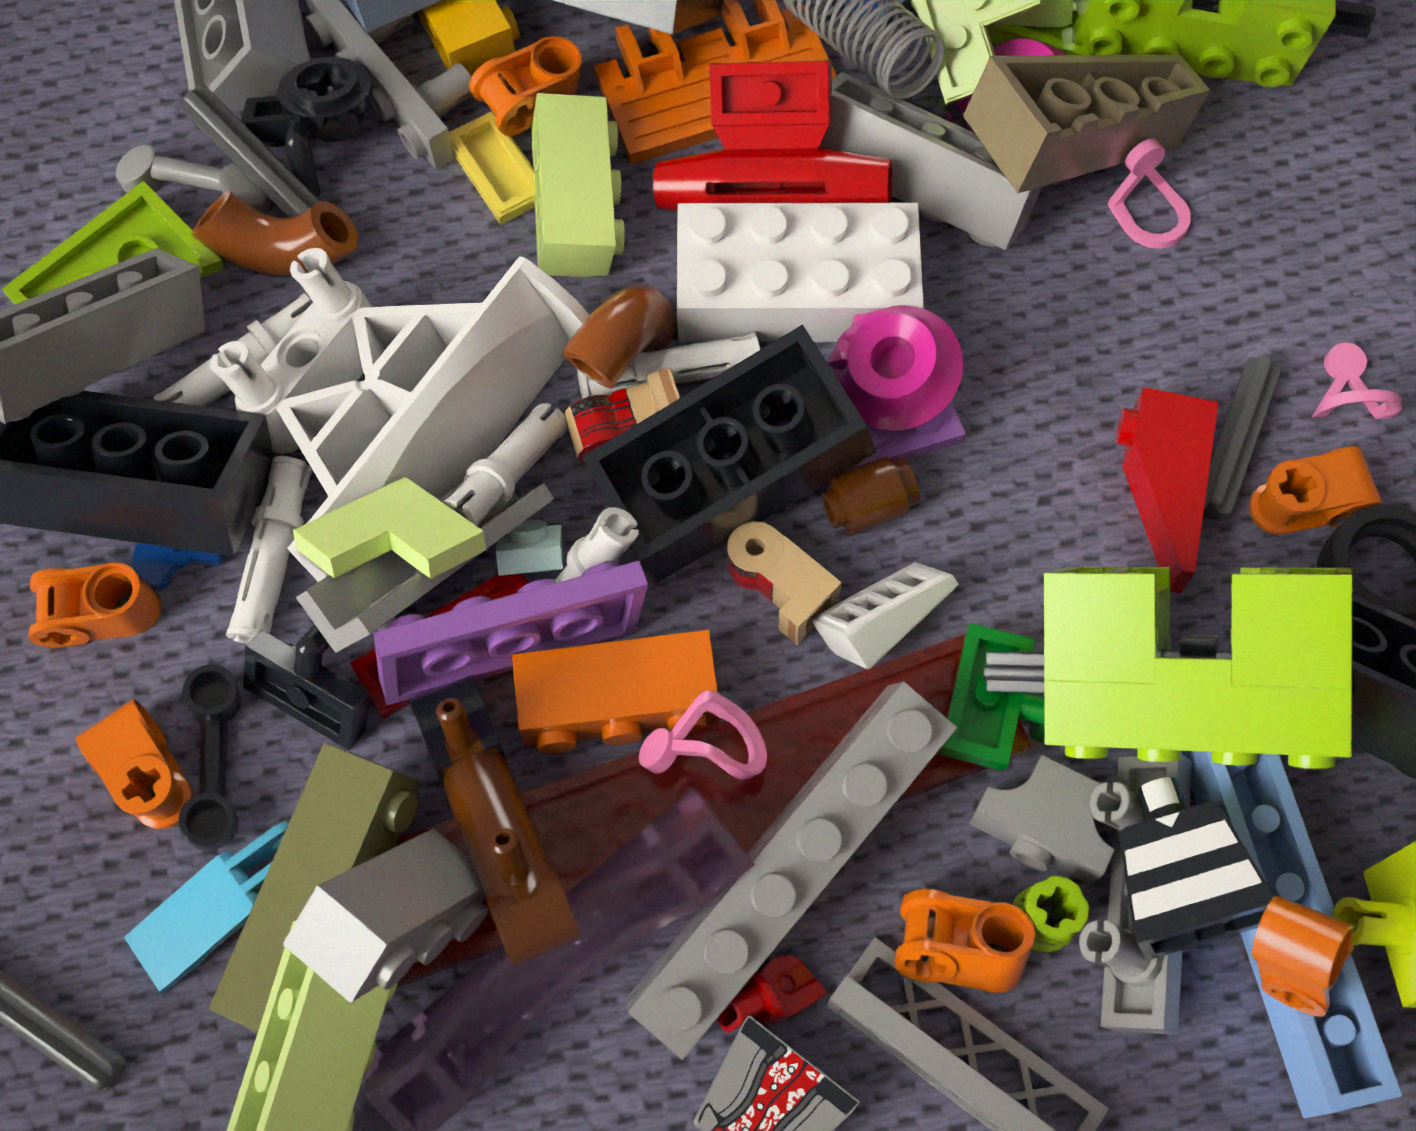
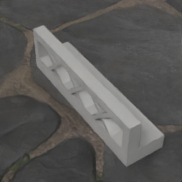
(377, 591)
(942, 1066)

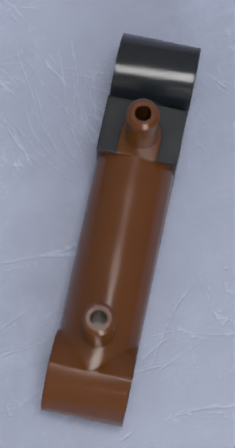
(494, 822)

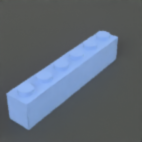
(1330, 1058)

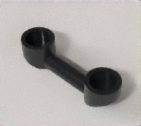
(213, 701)

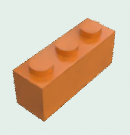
(611, 689)

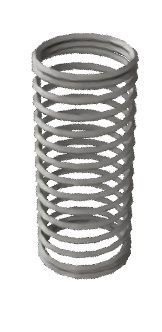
(892, 55)

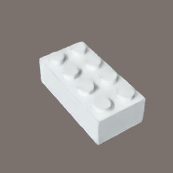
(792, 266)

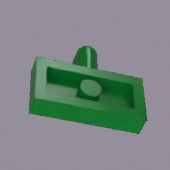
(984, 718)

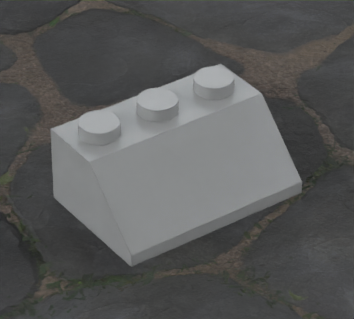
(240, 45)

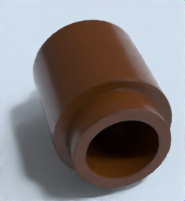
(870, 495)

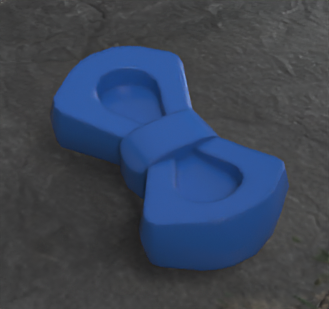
(160, 563)

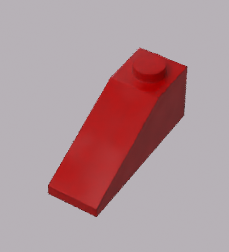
(1168, 471)

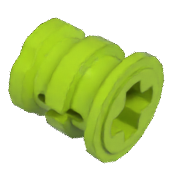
(1068, 905)

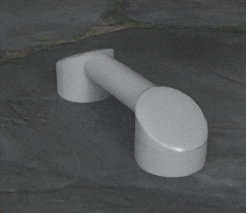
(144, 165)

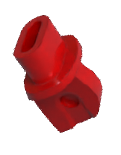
(773, 994)

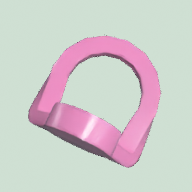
(1141, 162)
(1346, 365)
(663, 746)

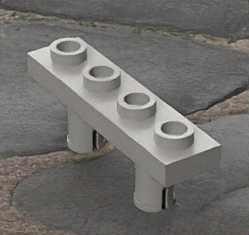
(412, 107)
(1136, 992)

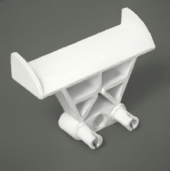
(435, 386)

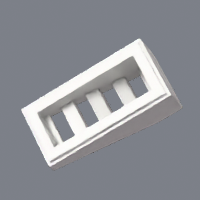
(883, 613)

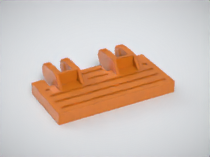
(668, 100)

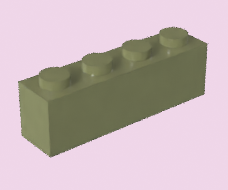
(341, 820)

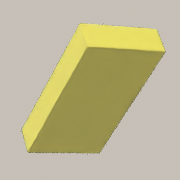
(495, 167)

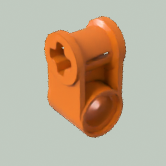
(543, 67)
(1314, 492)
(81, 604)
(133, 760)
(960, 939)
(1300, 954)

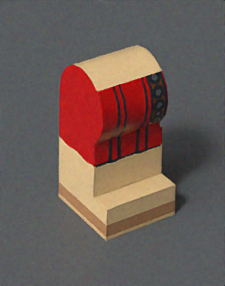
(603, 417)
(784, 573)

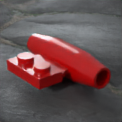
(771, 136)

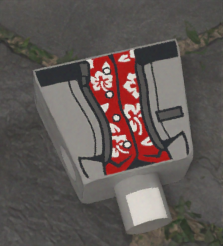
(771, 1089)

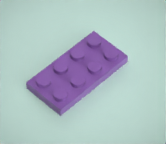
(483, 633)

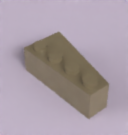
(1079, 112)

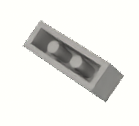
(388, 915)

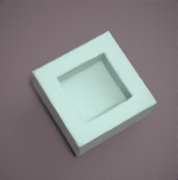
(530, 548)

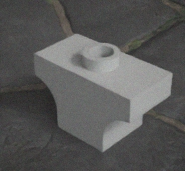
(1047, 821)

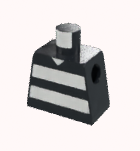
(1187, 873)

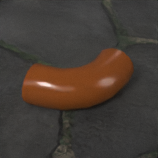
(270, 242)
(619, 331)

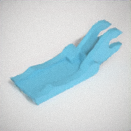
(202, 912)

